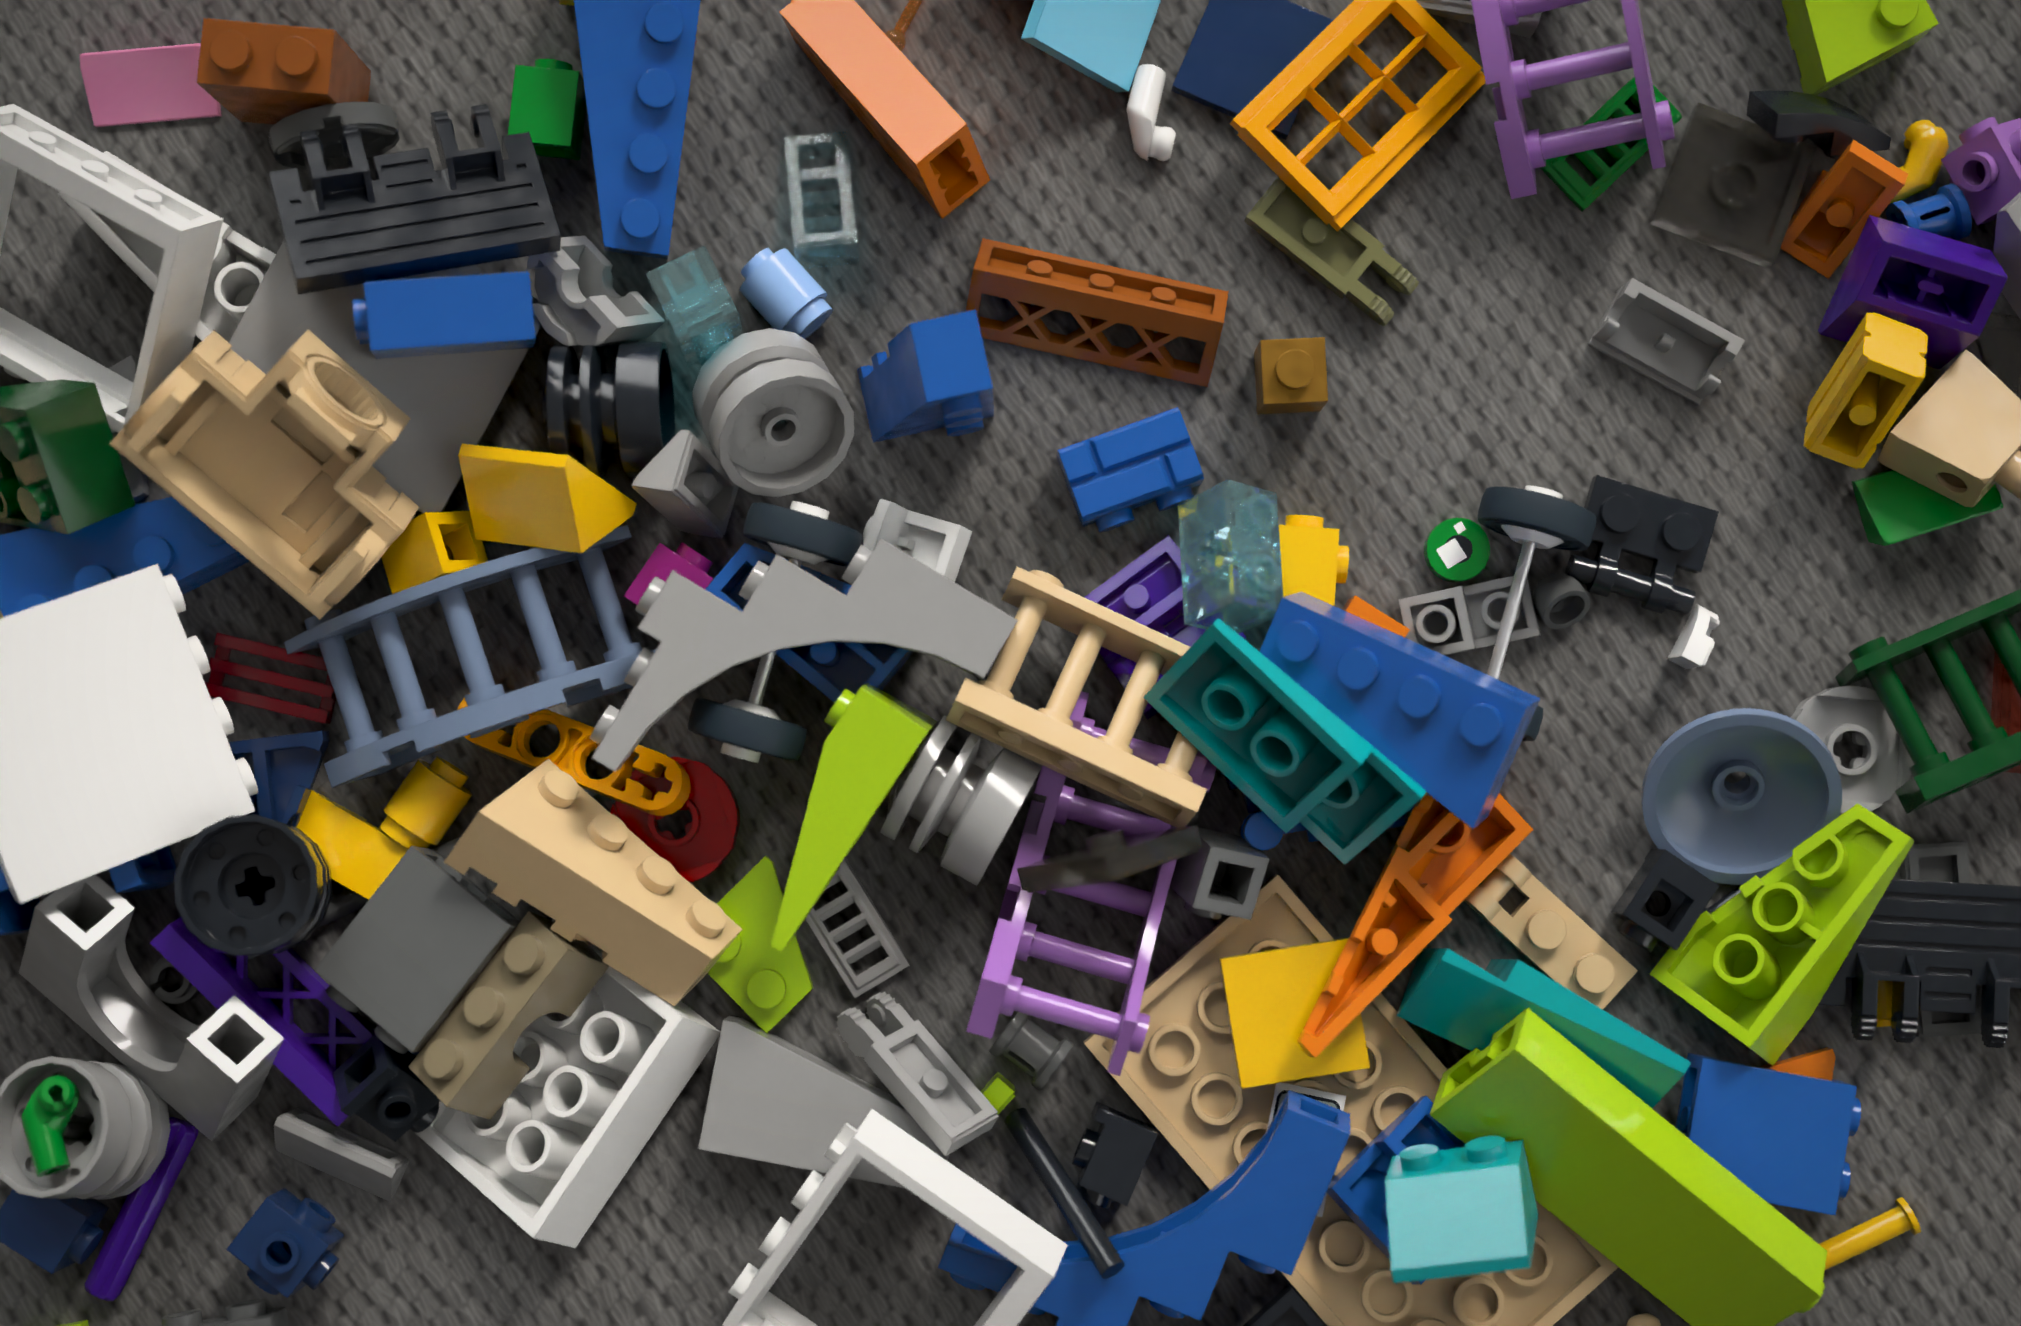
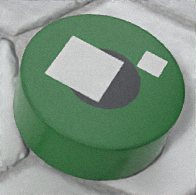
(1456, 550)

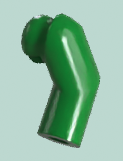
(45, 1122)

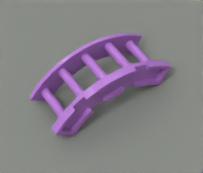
(1528, 149)
(1019, 939)

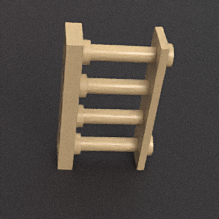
(1049, 733)

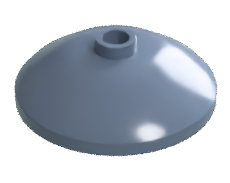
(1745, 825)

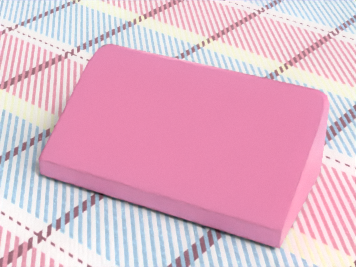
(145, 85)

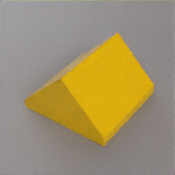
(539, 499)

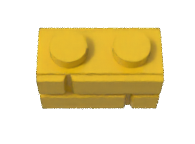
(1866, 390)

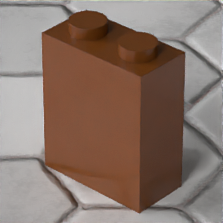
(277, 69)

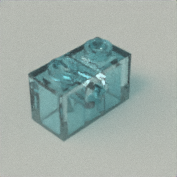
(694, 305)
(1230, 556)

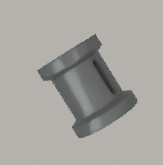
(1031, 1049)

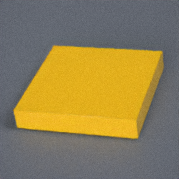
(1269, 1005)

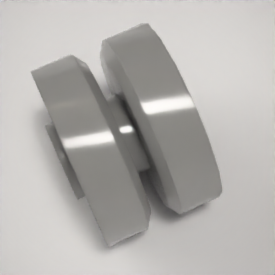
(773, 413)

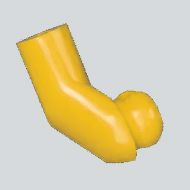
(1923, 163)

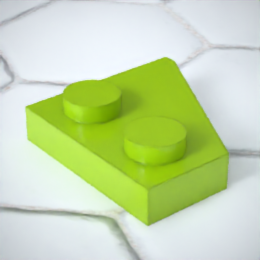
(750, 969)

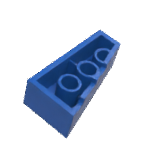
(51, 565)
(1413, 705)

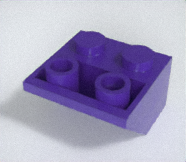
(1919, 281)

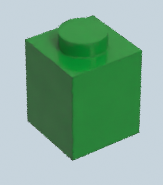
(549, 106)

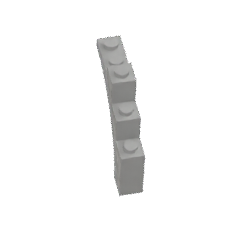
(702, 636)

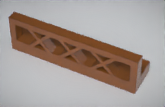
(1103, 293)

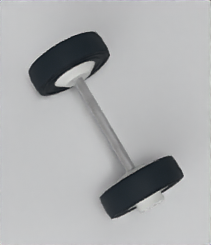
(1536, 520)
(747, 727)

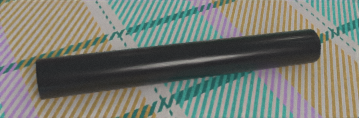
(1064, 1193)

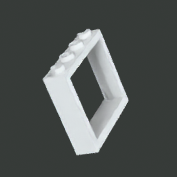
(137, 203)
(935, 1182)

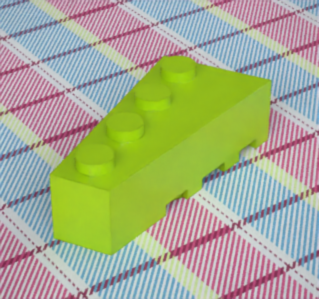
(1849, 36)

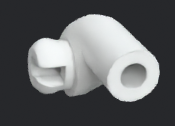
(1143, 112)

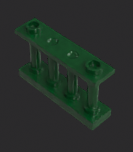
(1990, 747)

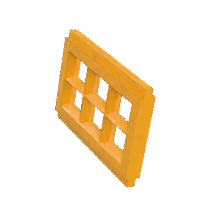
(1397, 145)

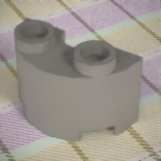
(579, 299)

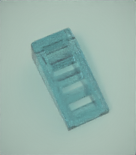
(821, 239)

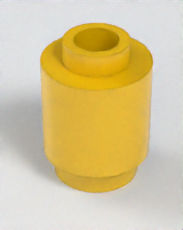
(426, 803)

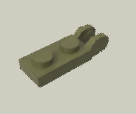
(1329, 255)

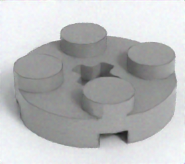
(1884, 757)

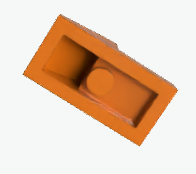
(1839, 206)

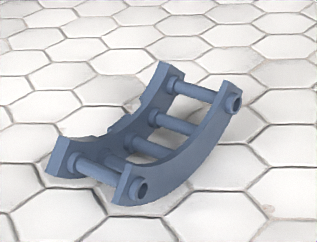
(487, 704)

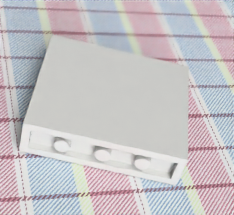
(108, 734)

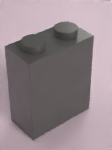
(415, 949)

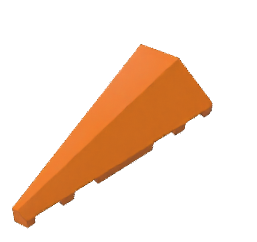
(1421, 884)

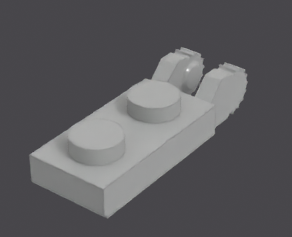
(917, 1072)

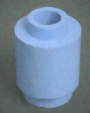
(784, 292)

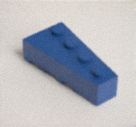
(637, 102)

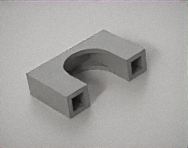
(83, 967)

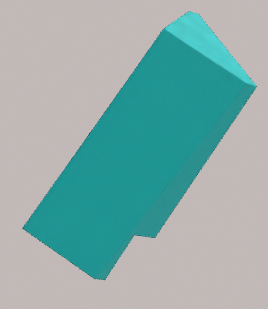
(1281, 744)
(1472, 1004)

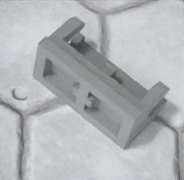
(1665, 341)

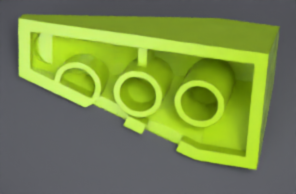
(855, 773)
(1782, 939)

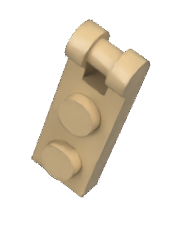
(1551, 934)

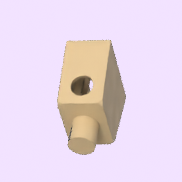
(1960, 435)

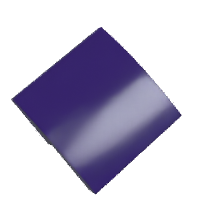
(1151, 595)

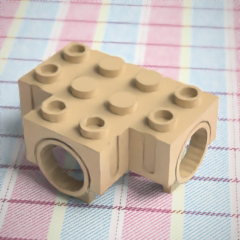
(278, 462)

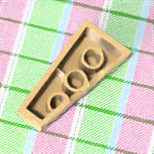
(596, 881)

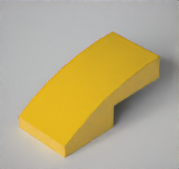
(354, 849)

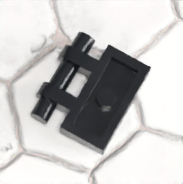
(1650, 527)

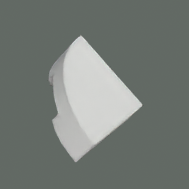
(1694, 643)

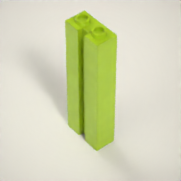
(1632, 1181)

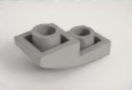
(1466, 616)

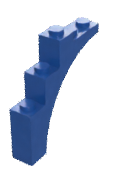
(1174, 1263)

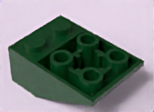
(58, 458)

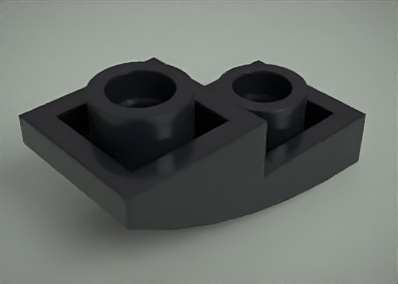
(1804, 116)

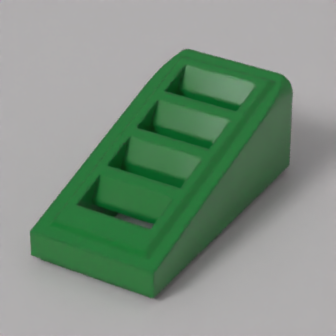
(1572, 183)

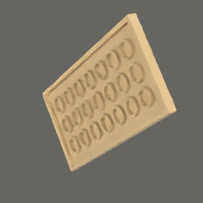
(1194, 1098)

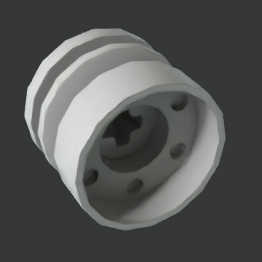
(959, 800)
(110, 1140)

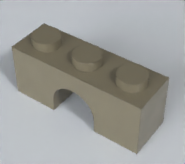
(532, 974)

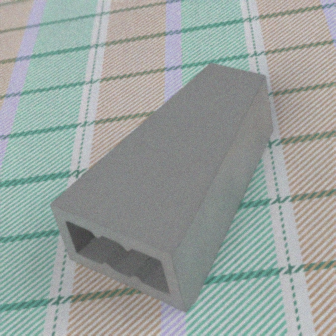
(788, 1104)

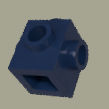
(288, 1244)

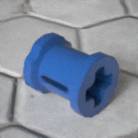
(1940, 214)

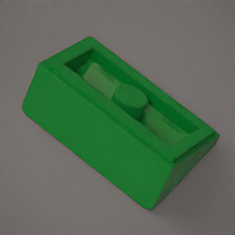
(1901, 508)

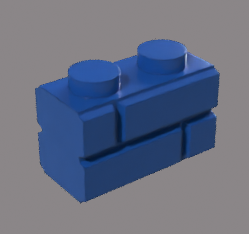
(1131, 469)

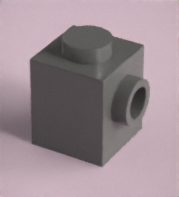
(1221, 876)

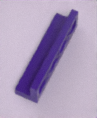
(299, 1055)

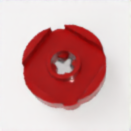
(713, 824)

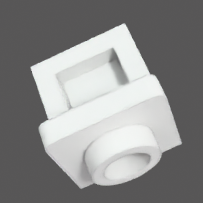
(923, 537)

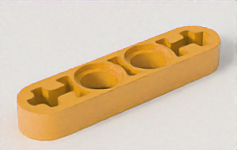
(572, 756)

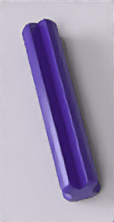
(139, 1216)

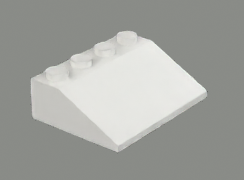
(581, 1108)

